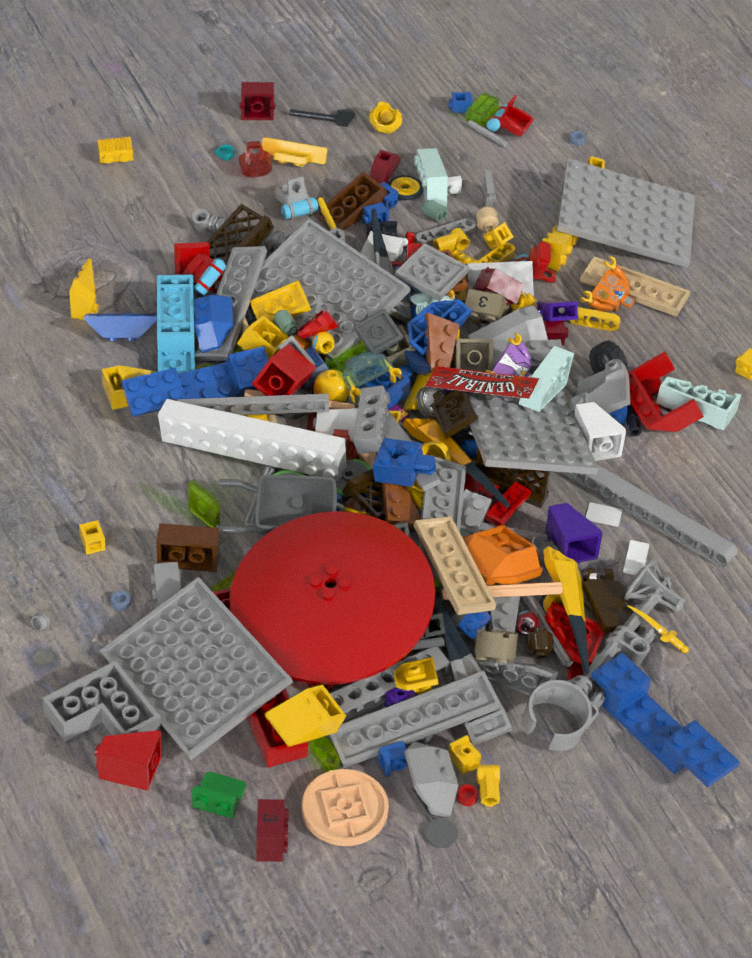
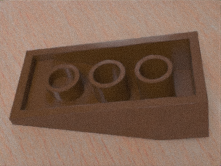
(348, 204)

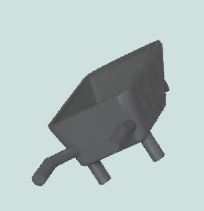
(284, 499)

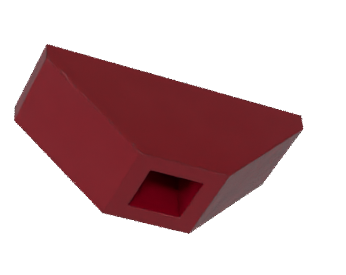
(384, 166)

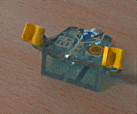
(366, 368)

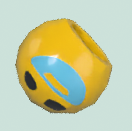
(323, 342)

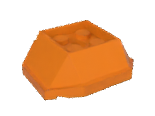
(503, 556)

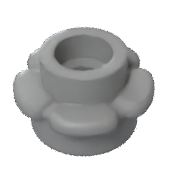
(40, 621)

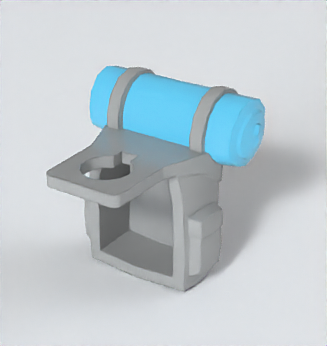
(295, 199)

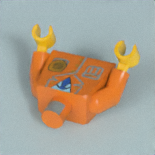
(610, 291)

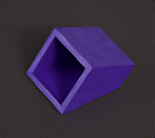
(573, 533)

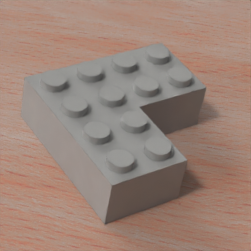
(100, 698)

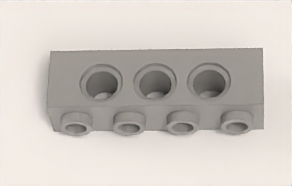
(371, 419)

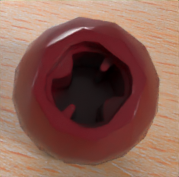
(526, 622)

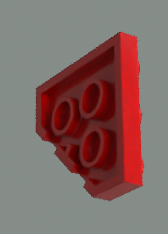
(561, 627)

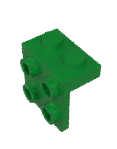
(218, 794)

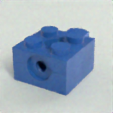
(398, 390)
(401, 461)

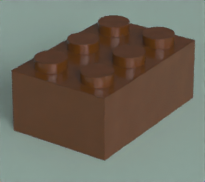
(189, 545)

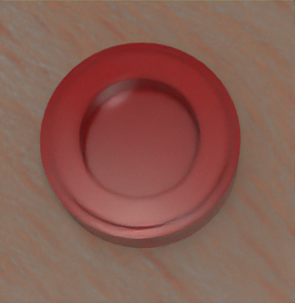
(467, 795)

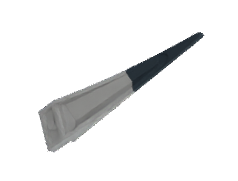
(381, 258)
(464, 665)

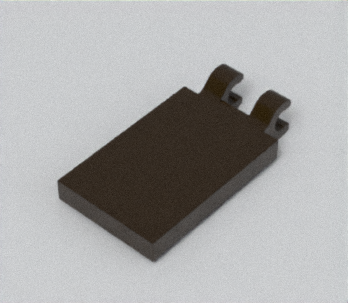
(453, 411)
(606, 599)

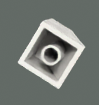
(600, 430)

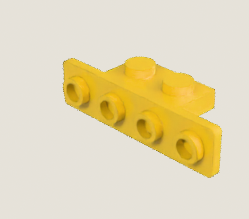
(294, 152)

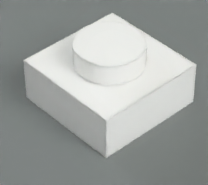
(454, 185)

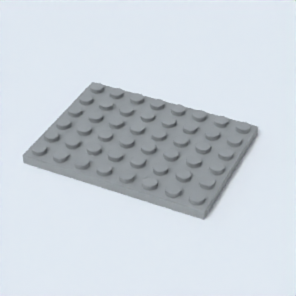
(626, 213)
(333, 279)
(530, 439)
(197, 667)

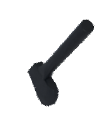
(342, 118)

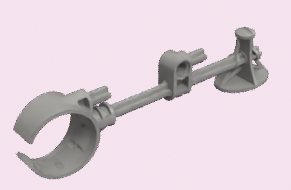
(573, 693)

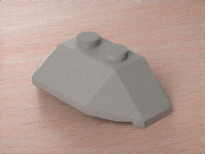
(432, 777)

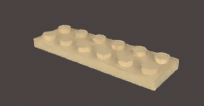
(643, 288)
(454, 565)

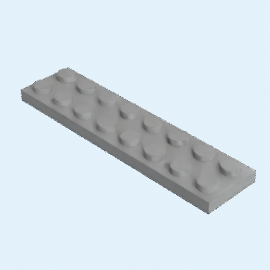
(238, 283)
(445, 498)
(415, 718)

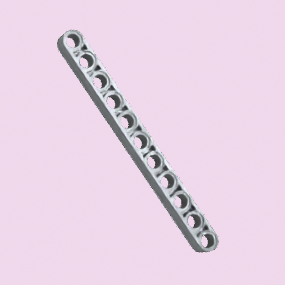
(658, 515)

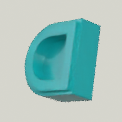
(225, 152)

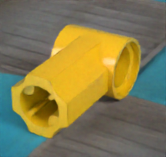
(455, 239)
(489, 778)

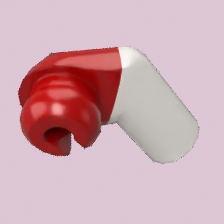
(408, 239)

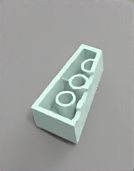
(432, 175)
(553, 378)
(715, 406)

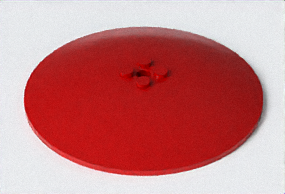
(342, 631)

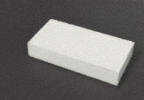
(635, 557)

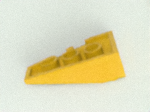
(83, 292)

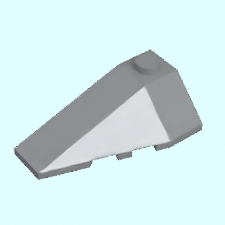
(524, 321)
(517, 676)

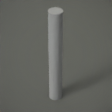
(487, 133)

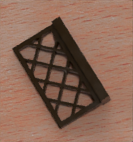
(255, 235)
(507, 479)
(363, 483)

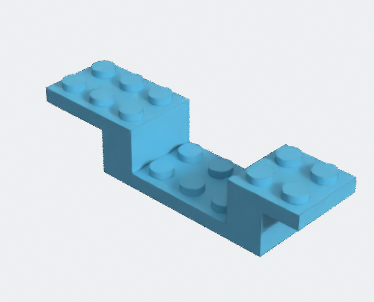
(175, 323)

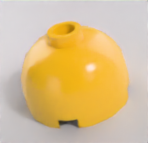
(331, 383)

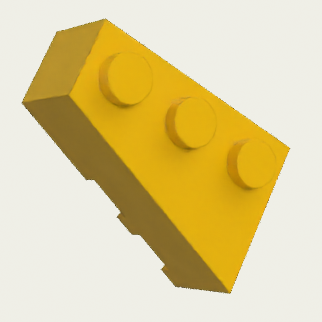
(561, 246)

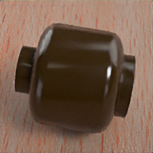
(539, 643)

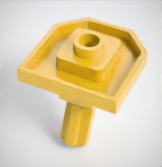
(416, 676)

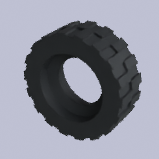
(606, 348)

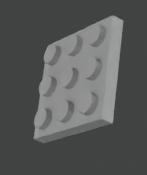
(432, 271)

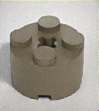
(496, 644)

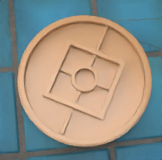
(344, 807)

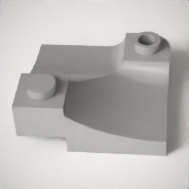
(606, 388)

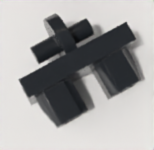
(387, 228)

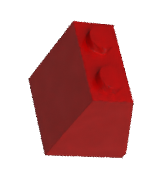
(284, 373)
(129, 758)

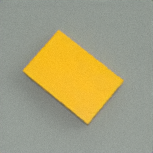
(285, 298)

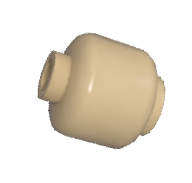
(486, 218)

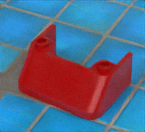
(645, 383)

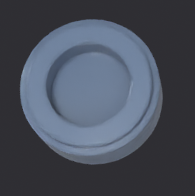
(577, 138)
(120, 600)

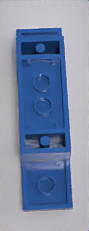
(229, 379)
(649, 723)

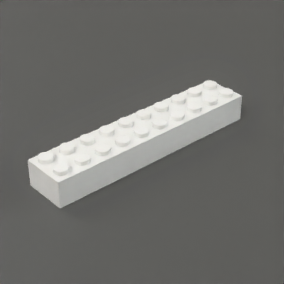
(252, 439)

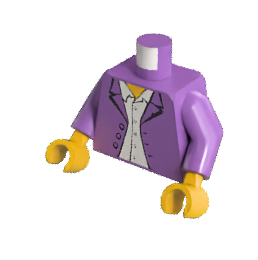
(514, 359)

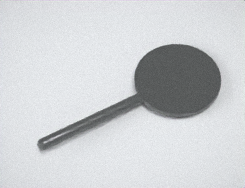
(439, 831)

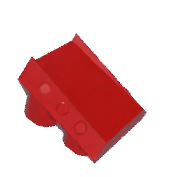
(186, 252)
(319, 323)

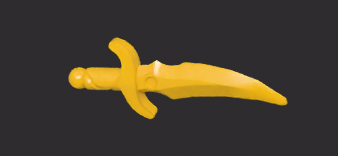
(666, 636)

